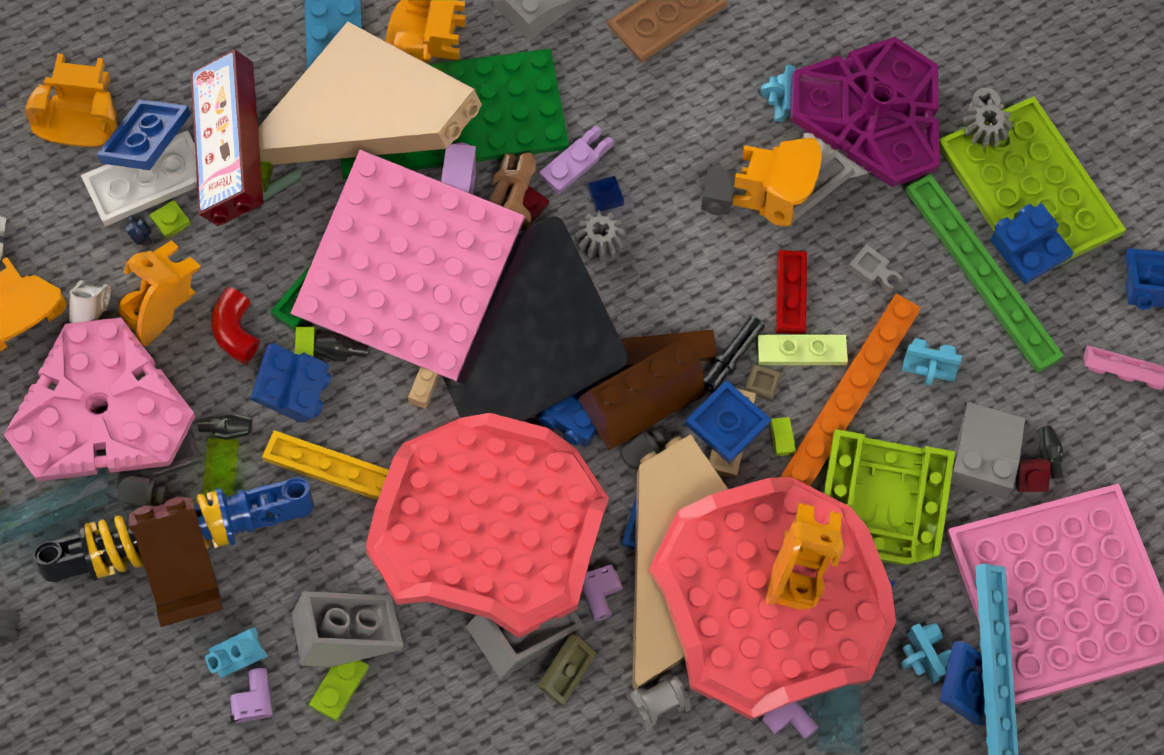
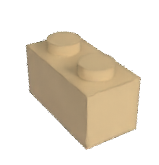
(423, 388)

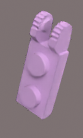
(575, 161)

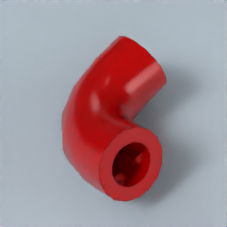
(228, 329)

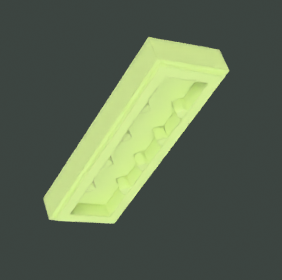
(802, 350)

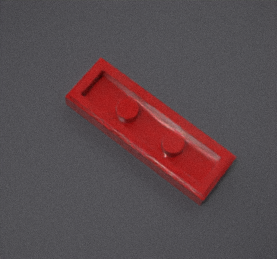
(791, 292)

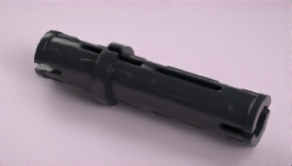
(714, 378)

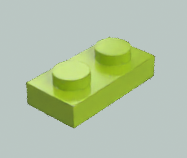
(338, 688)

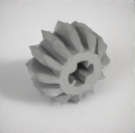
(989, 113)
(599, 243)

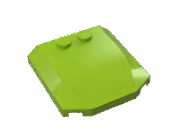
(894, 491)

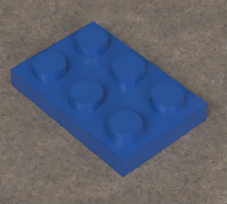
(144, 134)

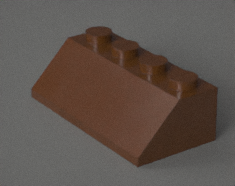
(645, 393)

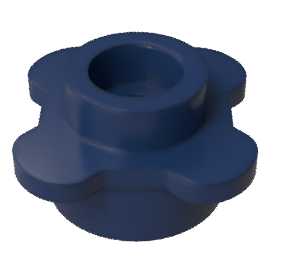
(138, 230)

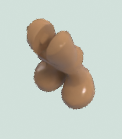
(518, 180)

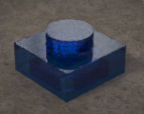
(605, 194)

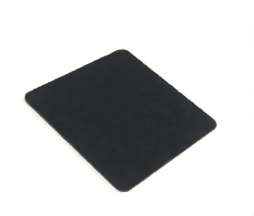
(540, 332)

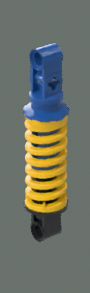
(219, 520)

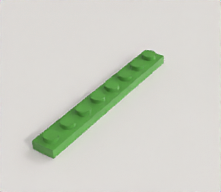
(984, 274)

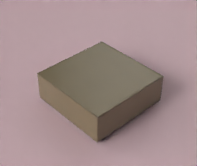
(763, 382)

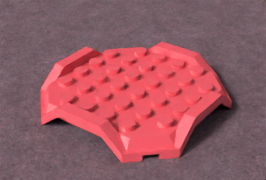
(488, 521)
(716, 587)

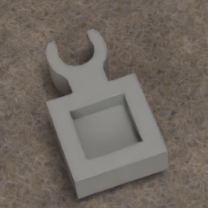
(872, 266)

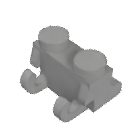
(659, 699)

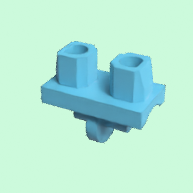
(779, 93)
(930, 362)
(922, 640)
(235, 653)

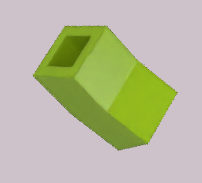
(305, 340)
(782, 436)

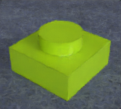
(170, 219)

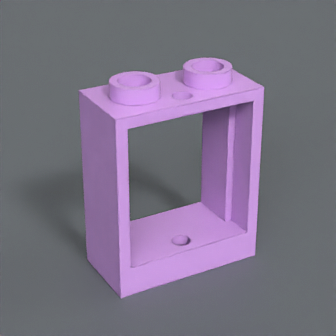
(460, 167)

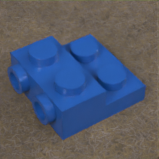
(1031, 242)
(1145, 278)
(291, 383)
(570, 419)

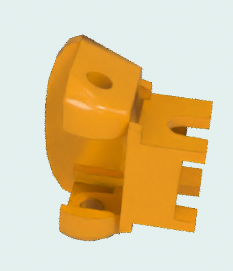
(426, 28)
(80, 111)
(779, 178)
(164, 287)
(25, 302)
(809, 546)

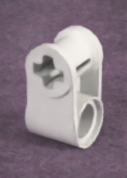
(88, 301)

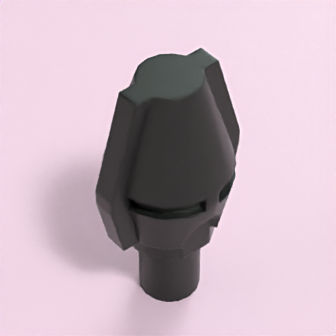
(338, 347)
(227, 426)
(1051, 449)

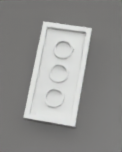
(126, 190)

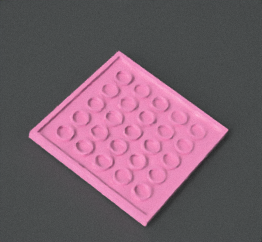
(408, 265)
(1076, 590)

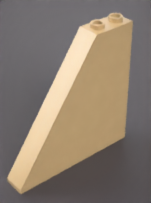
(365, 100)
(662, 488)

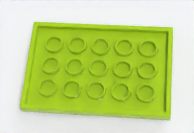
(1033, 169)

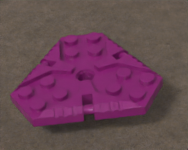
(880, 107)

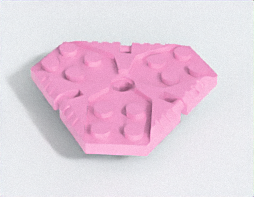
(95, 369)

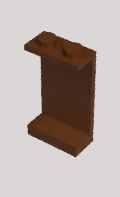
(176, 560)

